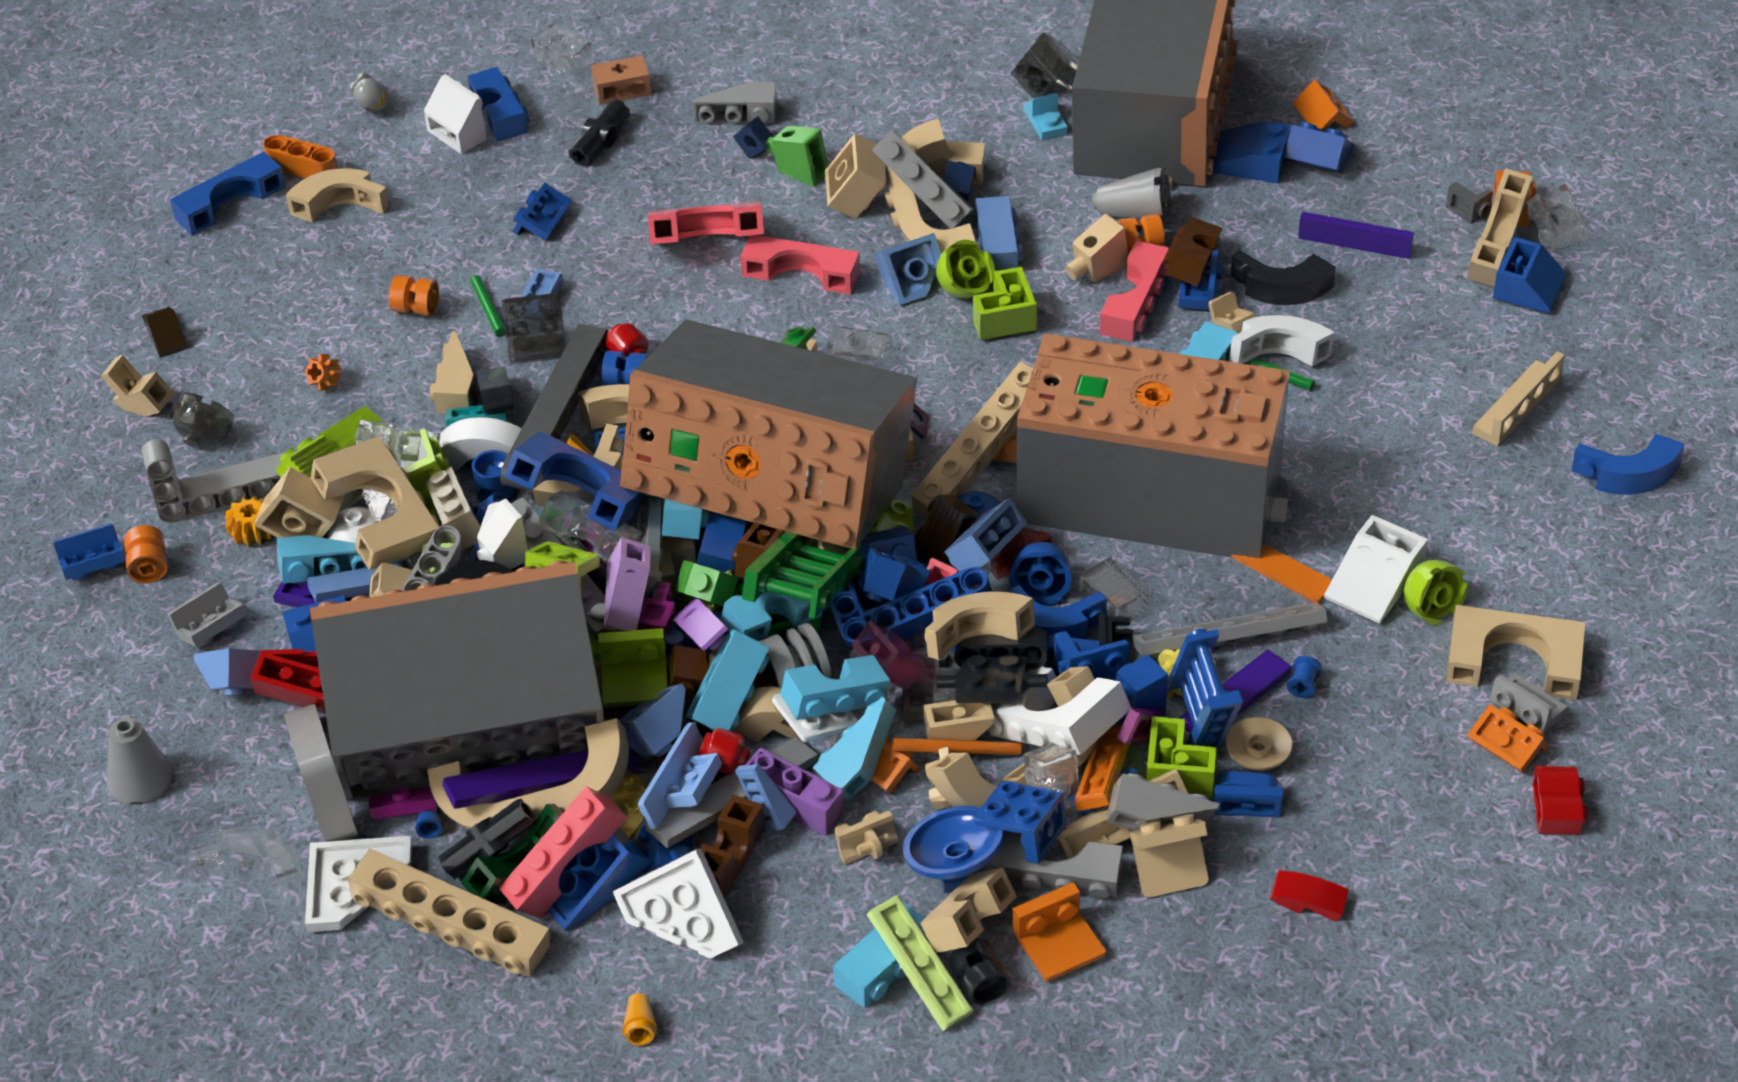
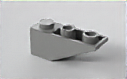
(738, 104)
(1141, 802)

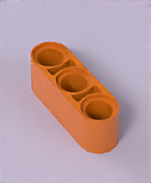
(299, 156)

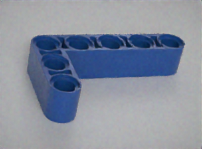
(901, 609)

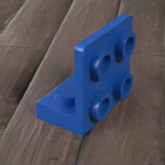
(1101, 660)
(1028, 811)

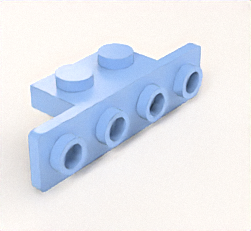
(680, 779)

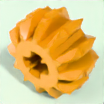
(241, 521)

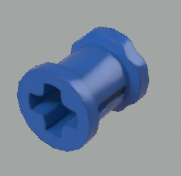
(1305, 673)

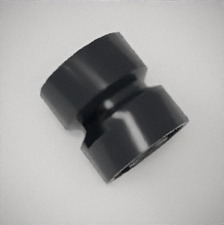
(979, 971)

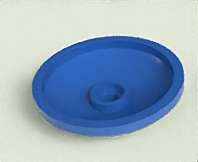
(950, 844)

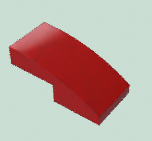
(1304, 891)

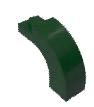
(491, 872)

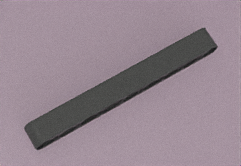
(561, 391)

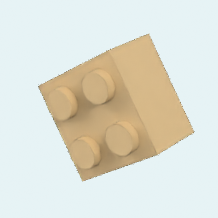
(854, 177)
(297, 508)

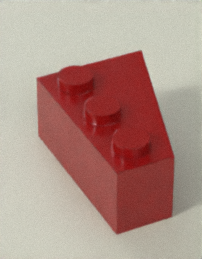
(289, 677)

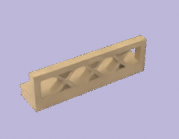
(1519, 400)

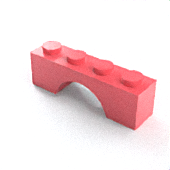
(769, 256)
(1126, 312)
(586, 822)

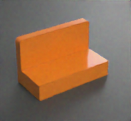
(1321, 107)

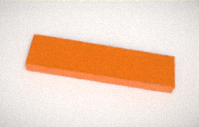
(1288, 573)
(1101, 771)

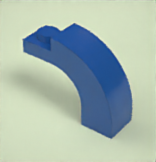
(1630, 473)
(1072, 618)

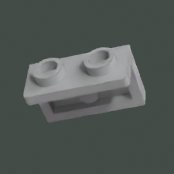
(206, 616)
(1527, 701)

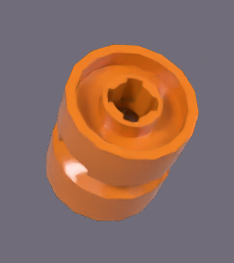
(1149, 229)
(409, 295)
(145, 554)

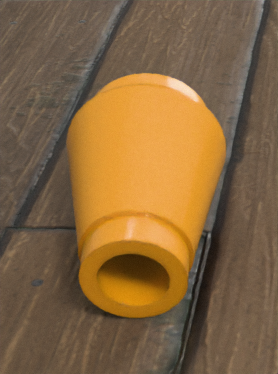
(639, 1021)

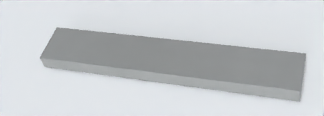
(683, 821)

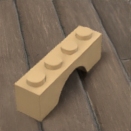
(1500, 227)

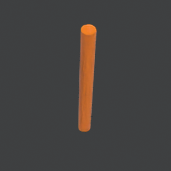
(957, 746)

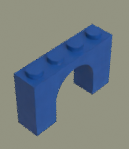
(551, 459)

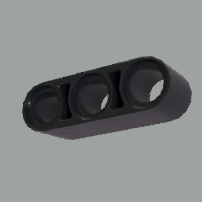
(495, 390)
(988, 647)

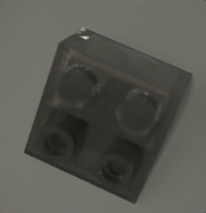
(1046, 68)

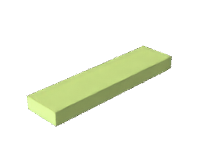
(920, 963)

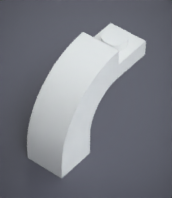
(1282, 335)
(476, 435)

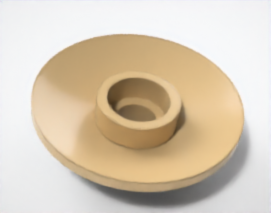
(1261, 734)

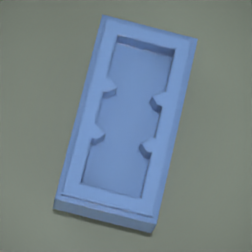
(543, 283)

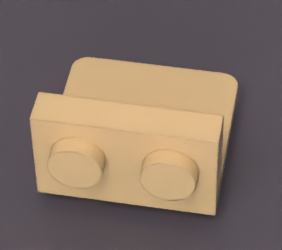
(1170, 855)

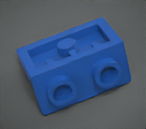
(543, 211)

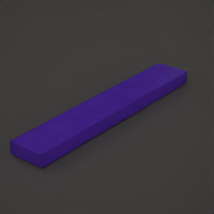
(518, 779)

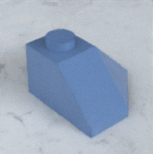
(909, 268)
(228, 669)
(656, 723)

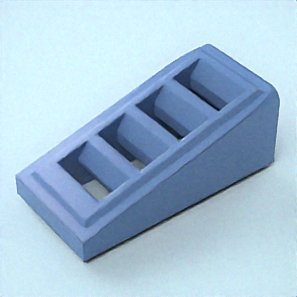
(762, 790)

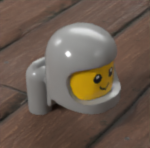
(369, 93)

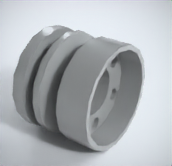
(801, 650)

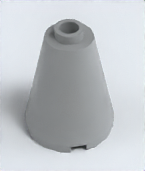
(1135, 196)
(135, 764)

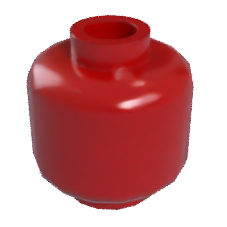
(626, 339)
(729, 747)

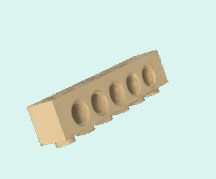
(976, 444)
(441, 898)

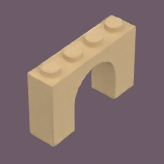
(375, 468)
(1554, 639)

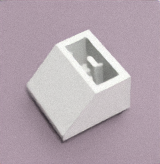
(455, 115)

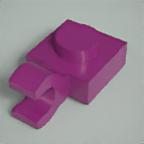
(659, 611)

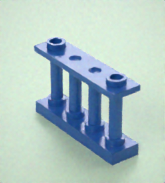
(1208, 704)

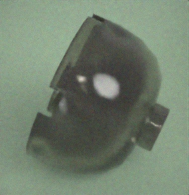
(201, 422)

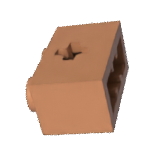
(621, 79)

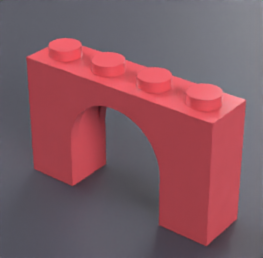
(675, 224)

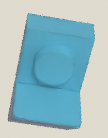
(1045, 116)

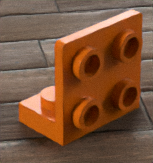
(1056, 933)

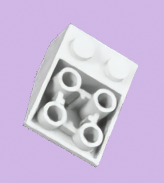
(1376, 568)

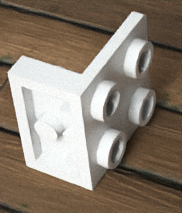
(817, 727)

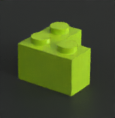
(1007, 309)
(1168, 752)

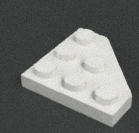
(329, 868)
(681, 906)

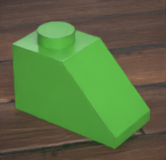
(705, 583)

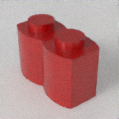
(1558, 800)

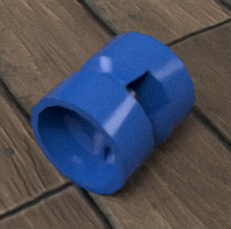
(618, 367)
(487, 474)

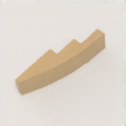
(1094, 827)

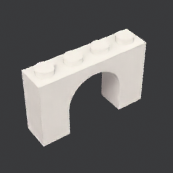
(1069, 725)

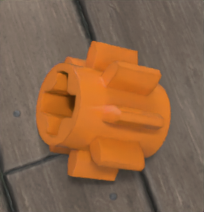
(323, 371)

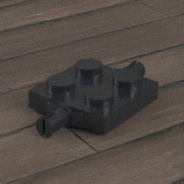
(992, 679)

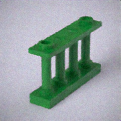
(786, 553)

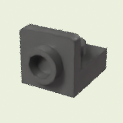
(1468, 204)

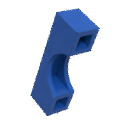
(254, 177)

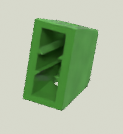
(800, 153)

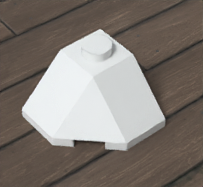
(502, 535)

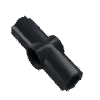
(599, 132)
(487, 838)

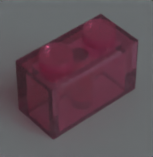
(891, 652)

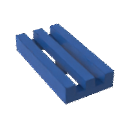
(1248, 800)

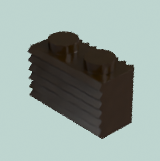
(944, 525)

